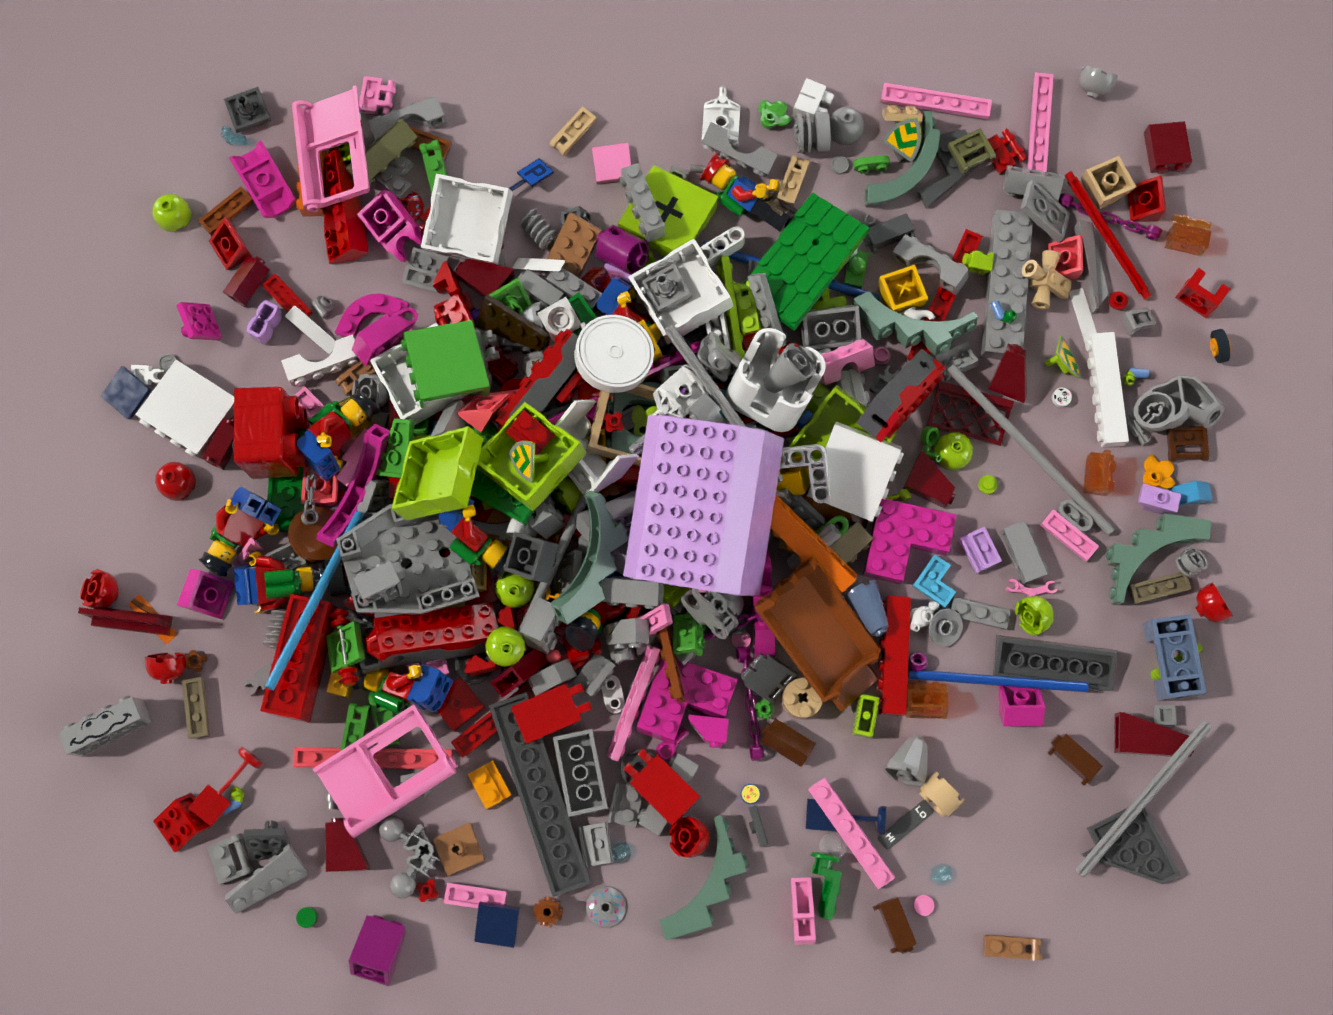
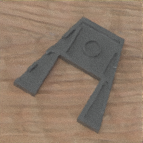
(936, 190)

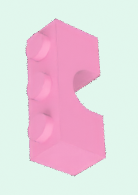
(858, 355)

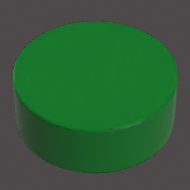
(306, 917)

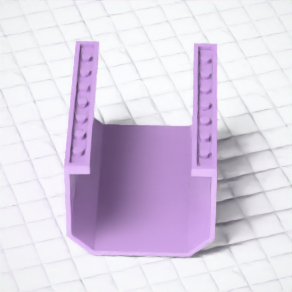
(703, 505)

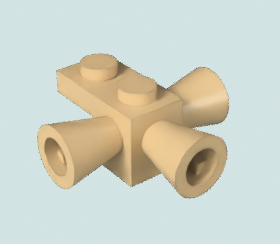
(1046, 279)

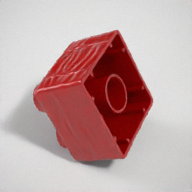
(268, 432)

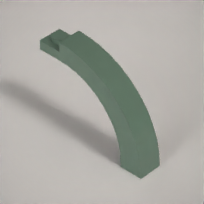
(887, 192)

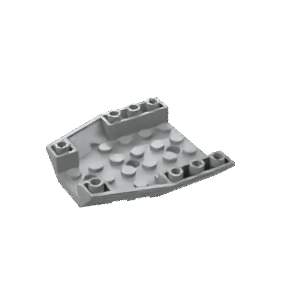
(431, 579)

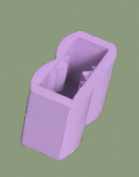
(266, 319)

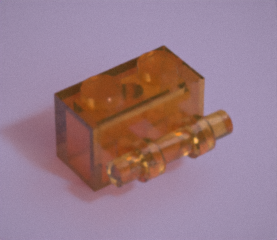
(1187, 238)
(1099, 473)
(927, 700)

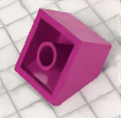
(205, 593)
(1021, 706)
(710, 729)

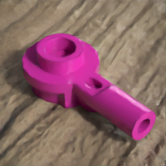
(667, 750)

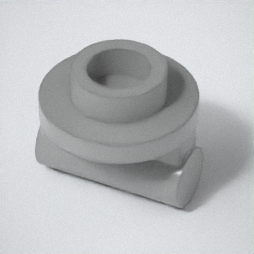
(322, 305)

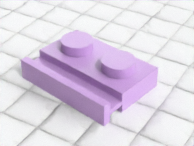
(980, 550)

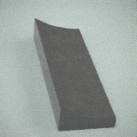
(1054, 661)

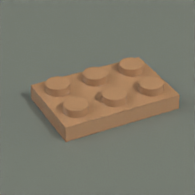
(575, 244)

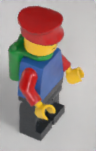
(745, 195)

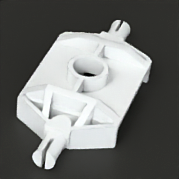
(723, 109)
(668, 396)

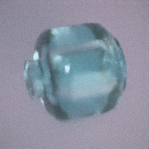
(621, 852)
(941, 874)

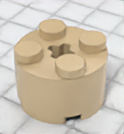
(793, 706)
(941, 794)

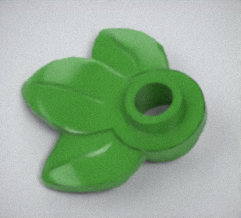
(773, 114)

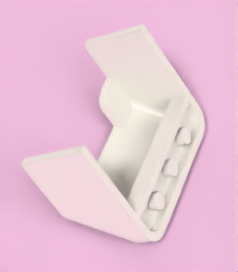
(591, 471)

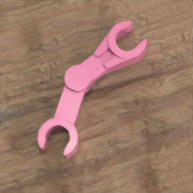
(1019, 588)

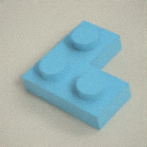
(930, 584)

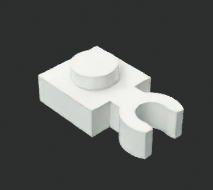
(146, 373)

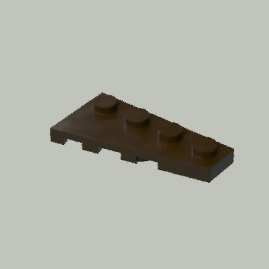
(510, 324)

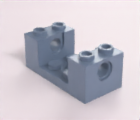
(1177, 678)

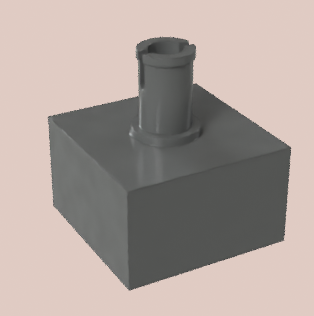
(531, 557)

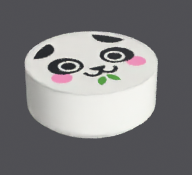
(1061, 397)

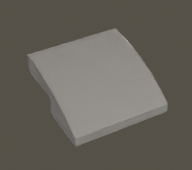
(423, 268)

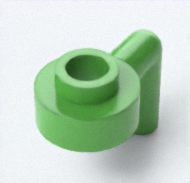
(929, 438)

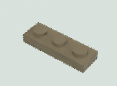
(1159, 587)
(195, 708)

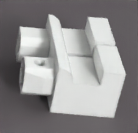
(810, 99)

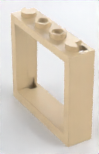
(592, 447)

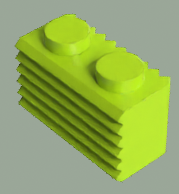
(865, 716)

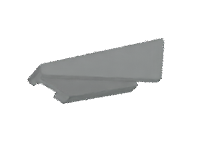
(1092, 265)

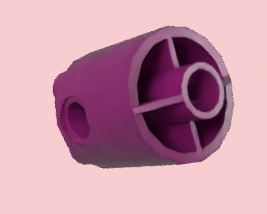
(622, 249)

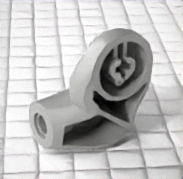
(1176, 401)

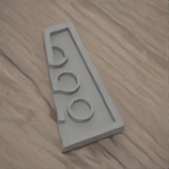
(273, 877)

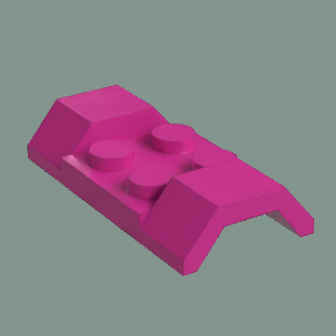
(264, 181)

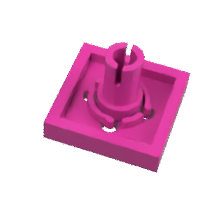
(198, 321)

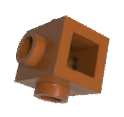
(556, 911)

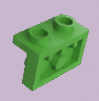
(688, 635)

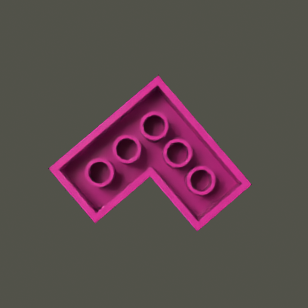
(902, 528)
(704, 693)

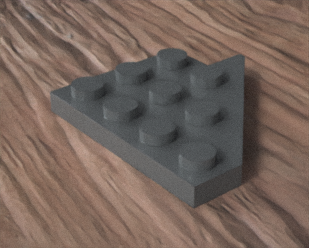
(1137, 849)

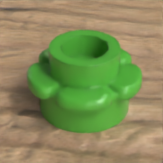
(764, 714)

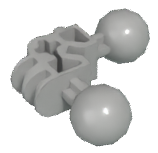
(403, 883)

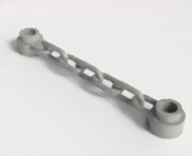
(311, 512)

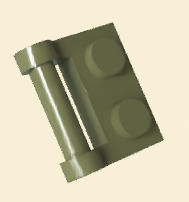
(968, 145)

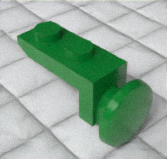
(831, 884)

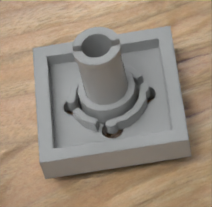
(663, 283)

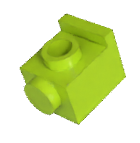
(978, 262)

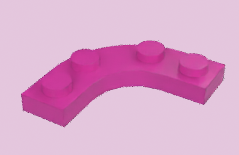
(365, 307)

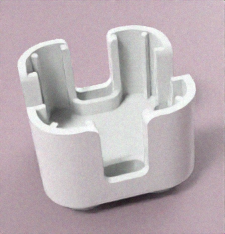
(750, 397)

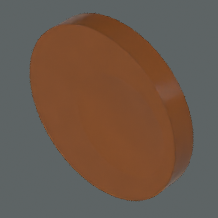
(303, 537)

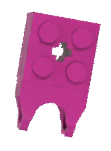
(390, 223)
(382, 335)

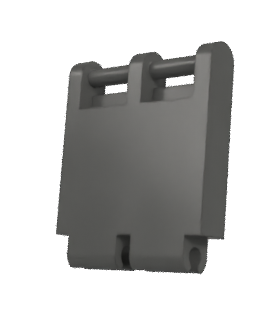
(767, 676)

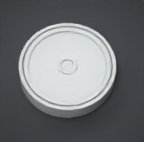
(614, 353)

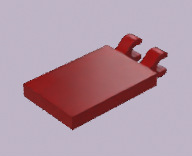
(548, 712)
(662, 787)

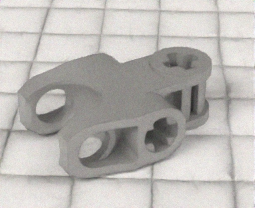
(710, 612)

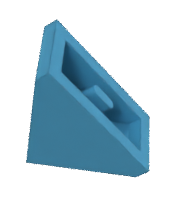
(1193, 492)

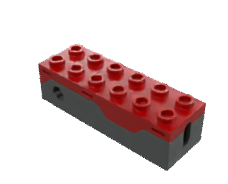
(546, 379)
(902, 396)
(431, 635)

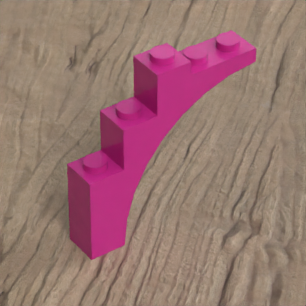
(370, 461)
(763, 637)

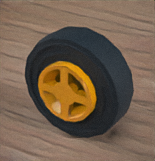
(1220, 346)

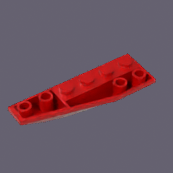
(342, 226)

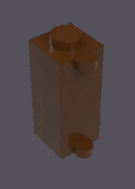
(787, 742)
(1075, 757)
(896, 925)

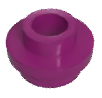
(917, 657)

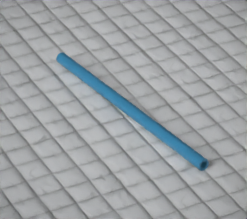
(309, 610)

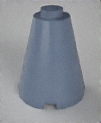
(868, 607)

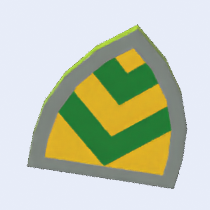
(905, 138)
(1065, 359)
(524, 457)

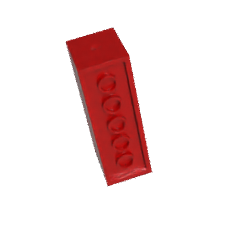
(300, 681)

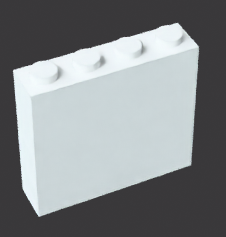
(186, 409)
(858, 471)

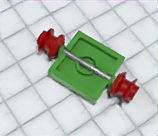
(344, 647)

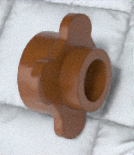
(193, 655)

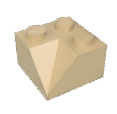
(1107, 182)

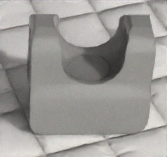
(717, 356)
(619, 655)

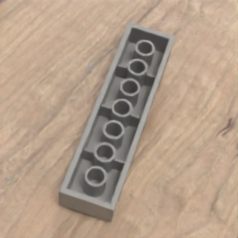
(1005, 283)

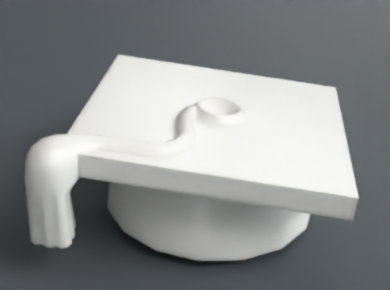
(559, 317)

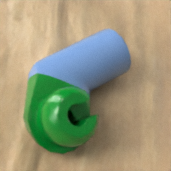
(1002, 315)

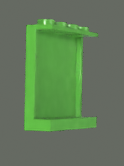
(445, 362)

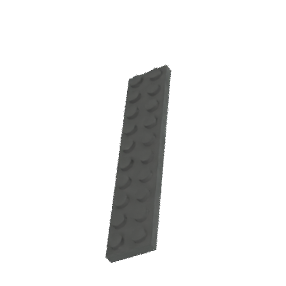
(541, 802)

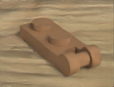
(354, 373)
(1011, 947)

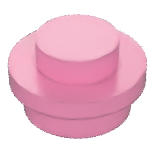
(881, 355)

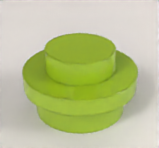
(987, 484)

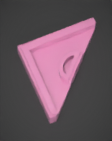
(250, 547)

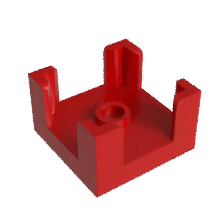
(1198, 297)

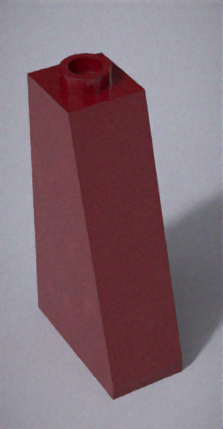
(1144, 737)

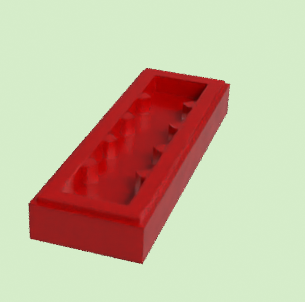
(284, 295)

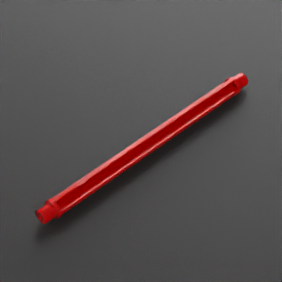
(1108, 235)

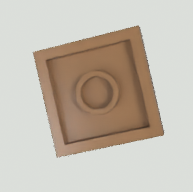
(458, 849)

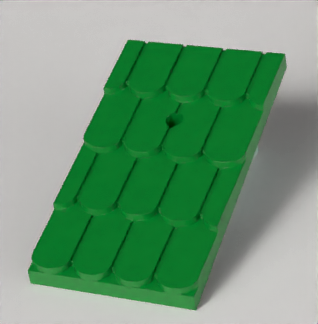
(809, 257)

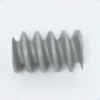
(537, 230)
(275, 629)

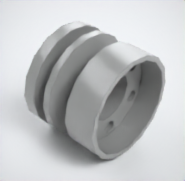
(812, 132)

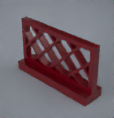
(960, 393)
(129, 620)

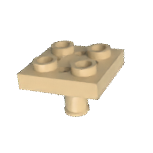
(893, 113)

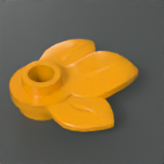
(1159, 471)

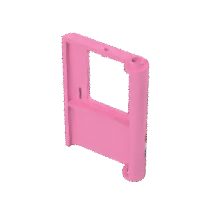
(324, 127)
(361, 785)

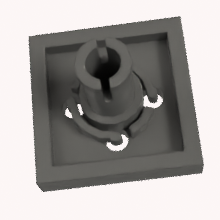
(245, 104)
(265, 842)

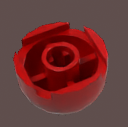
(175, 480)
(99, 590)
(1212, 604)
(165, 666)
(689, 837)

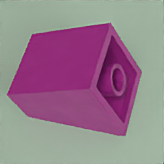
(377, 949)

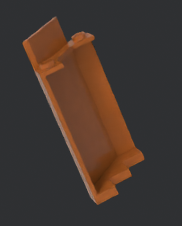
(821, 634)

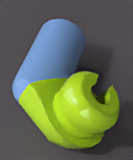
(1134, 373)
(237, 796)

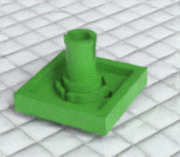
(513, 290)

